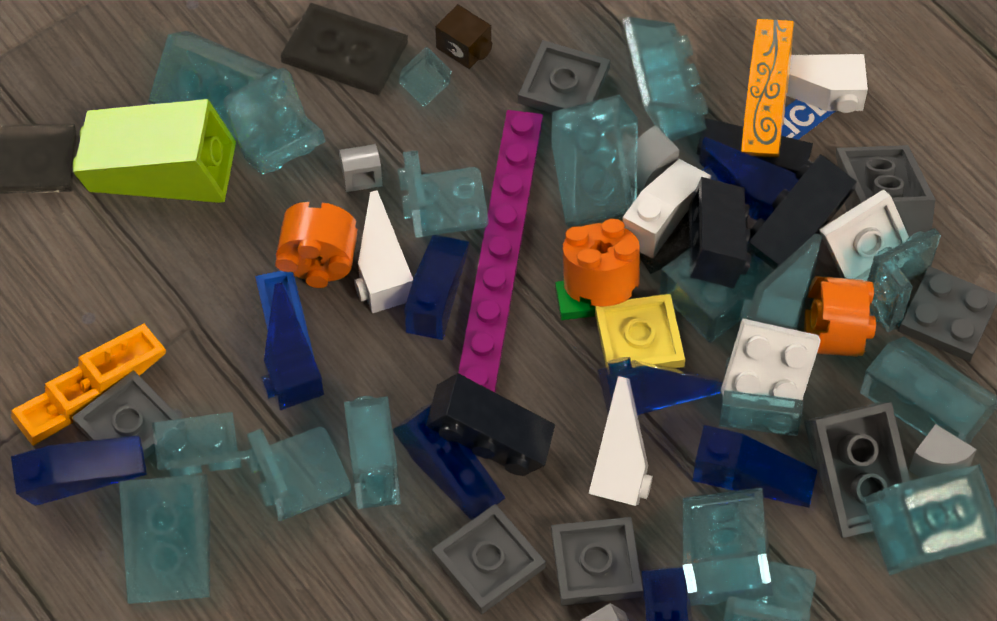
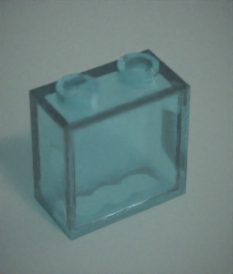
(372, 452)

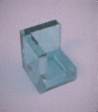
(425, 76)

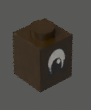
(463, 36)

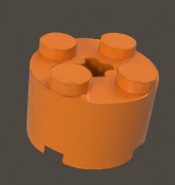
(317, 243)
(601, 262)
(841, 315)

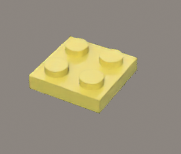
(641, 330)

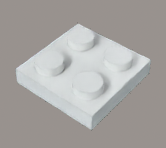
(862, 234)
(771, 360)

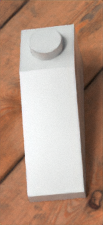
(829, 81)
(662, 206)
(381, 263)
(622, 458)

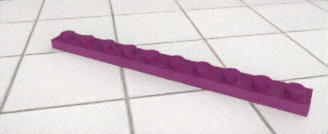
(501, 249)

